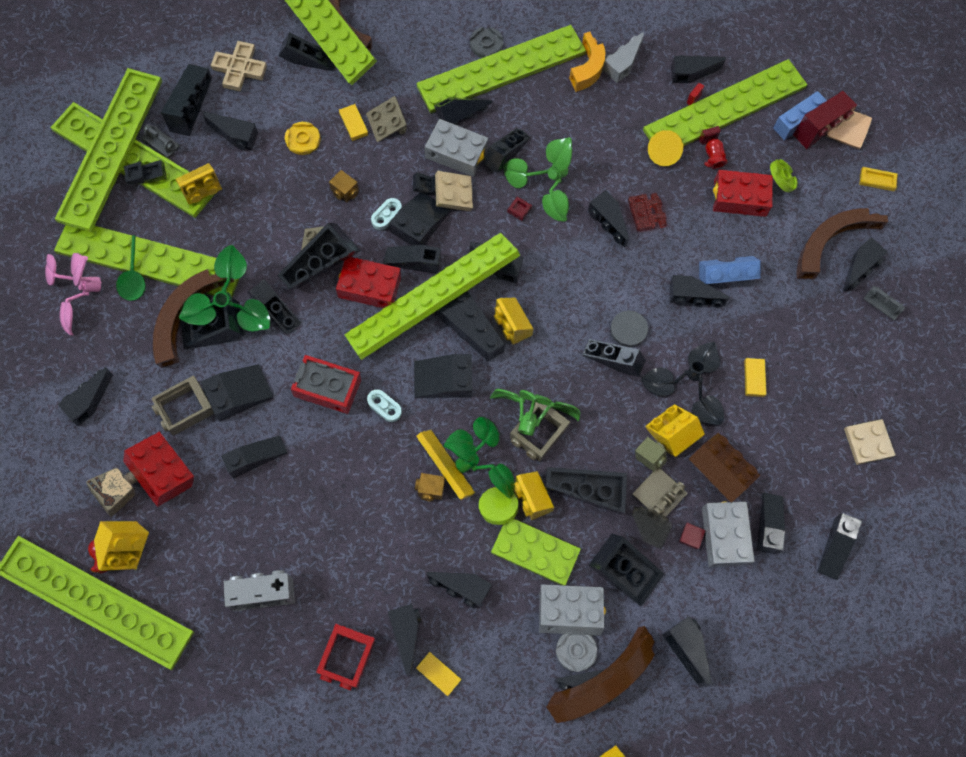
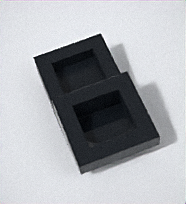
(140, 173)
(424, 184)

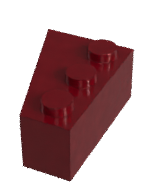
(824, 119)

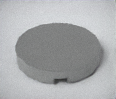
(576, 651)

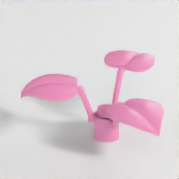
(86, 284)

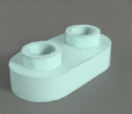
(384, 213)
(386, 405)

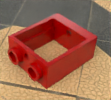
(352, 635)

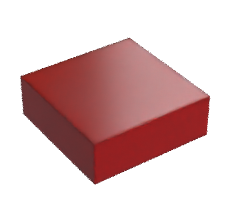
(695, 94)

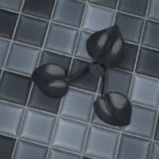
(701, 360)

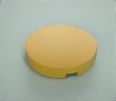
(307, 140)
(665, 148)

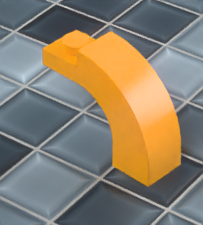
(588, 73)

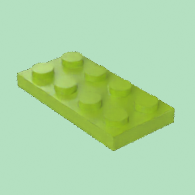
(536, 551)

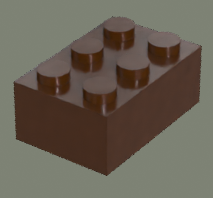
(724, 467)

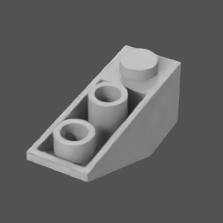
(620, 63)

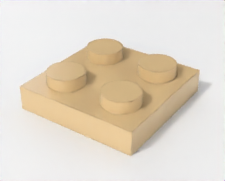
(453, 191)
(869, 442)

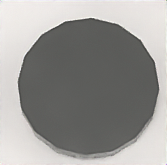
(485, 47)
(629, 328)

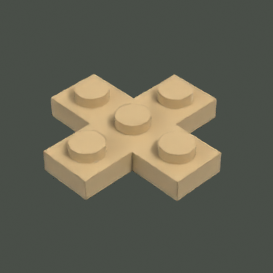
(238, 66)

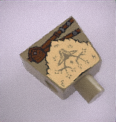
(112, 489)

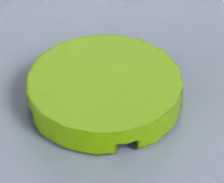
(782, 175)
(497, 507)

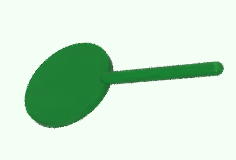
(130, 283)

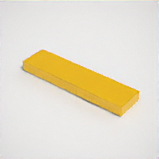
(445, 464)

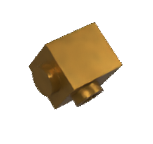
(344, 186)
(430, 486)

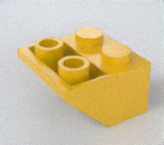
(199, 184)
(512, 319)
(676, 429)
(533, 494)
(119, 544)

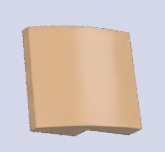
(852, 131)

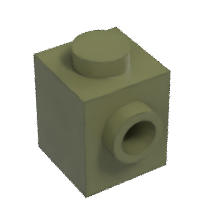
(651, 454)

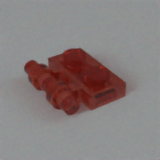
(642, 213)

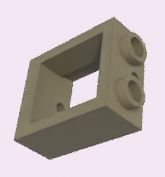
(175, 392)
(532, 451)

